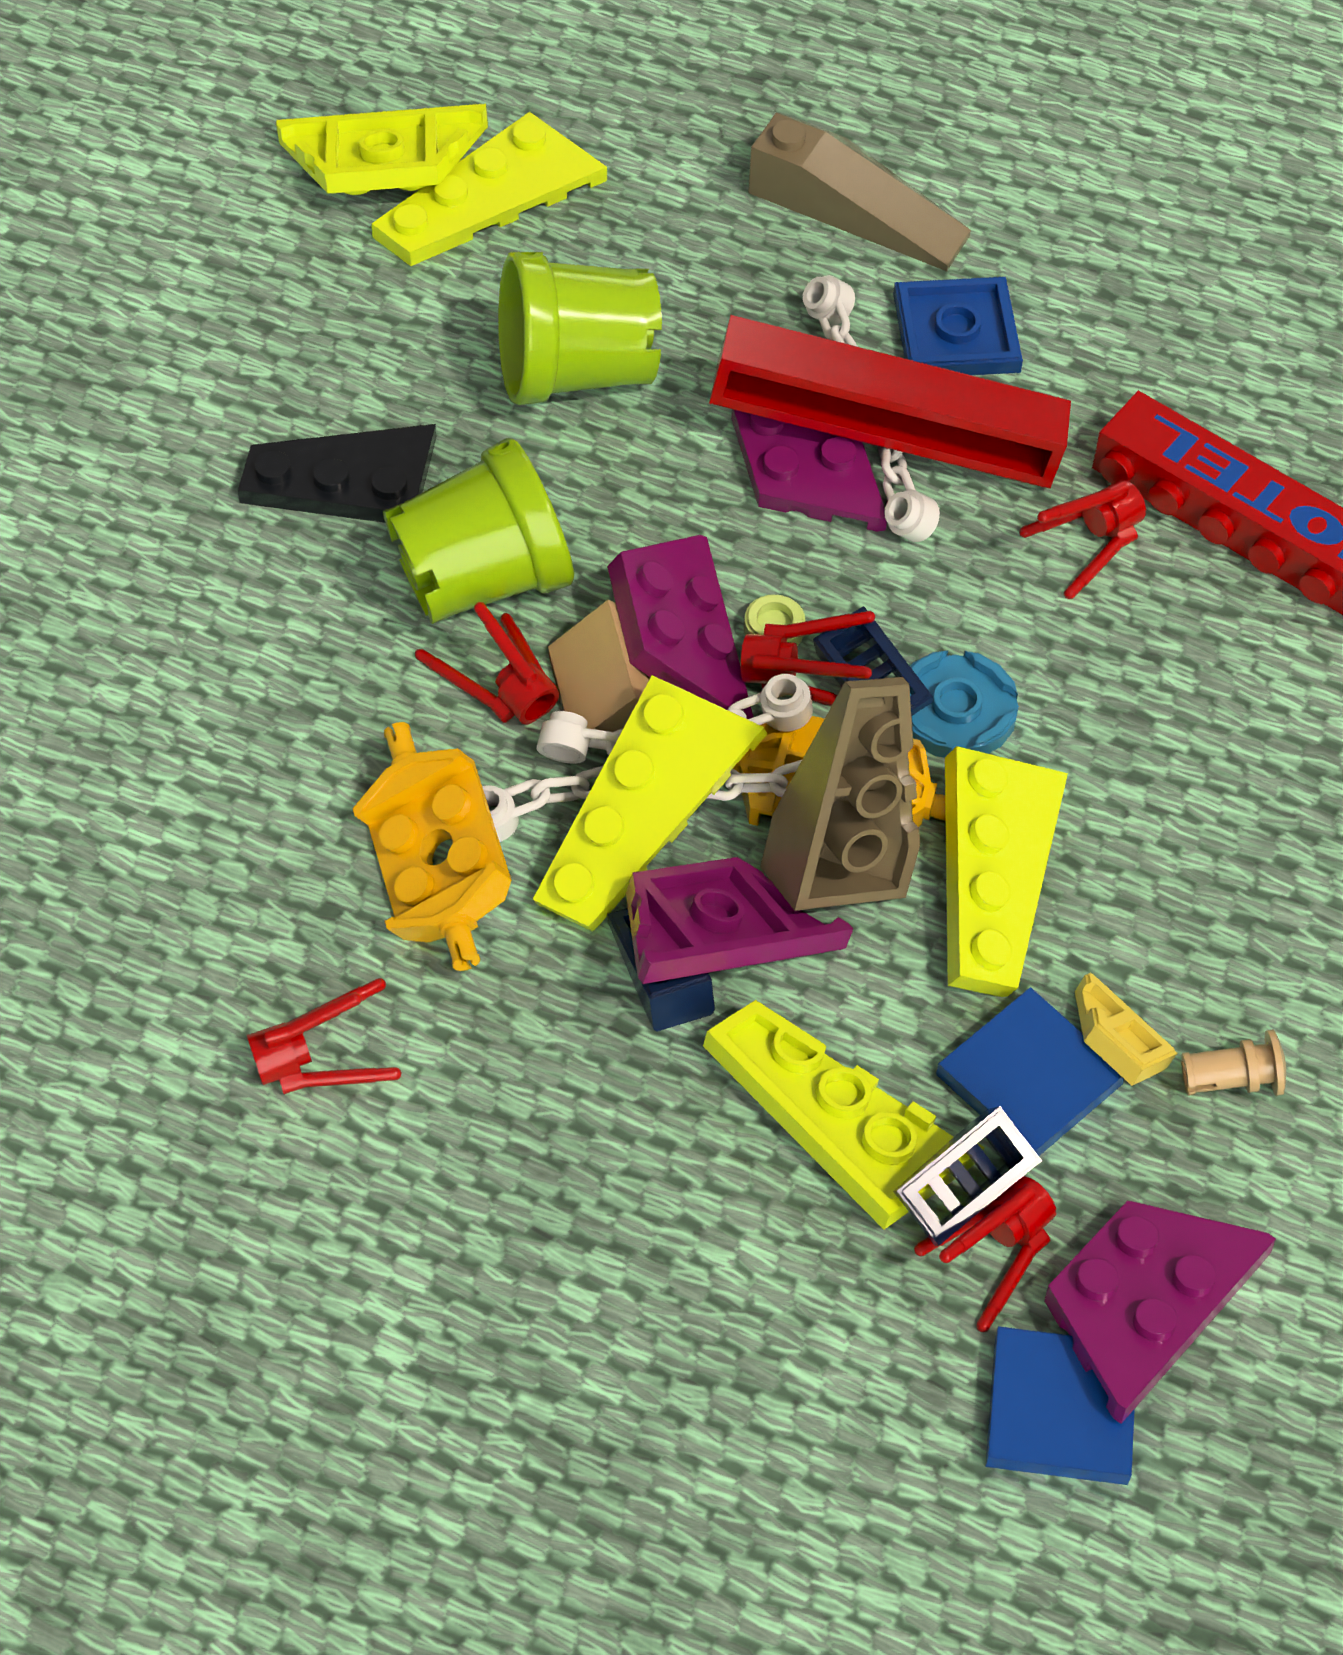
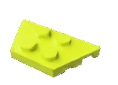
(383, 147)

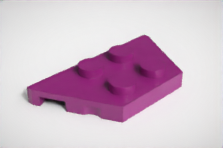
(808, 471)
(678, 619)
(718, 920)
(1148, 1293)

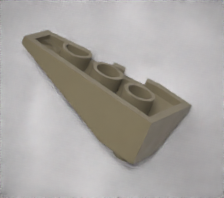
(851, 191)
(847, 813)

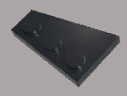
(340, 473)

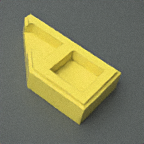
(1120, 1033)

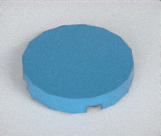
(955, 716)

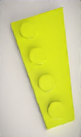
(488, 187)
(653, 781)
(996, 859)
(830, 1109)

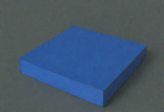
(959, 325)
(1032, 1069)
(1052, 1413)

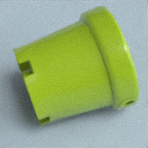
(574, 327)
(481, 536)

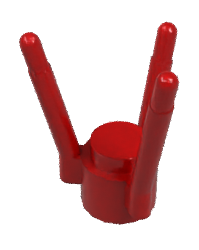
(1106, 513)
(772, 655)
(522, 684)
(283, 1048)
(1011, 1219)

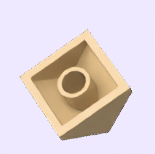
(596, 671)

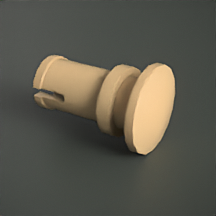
(1237, 1067)

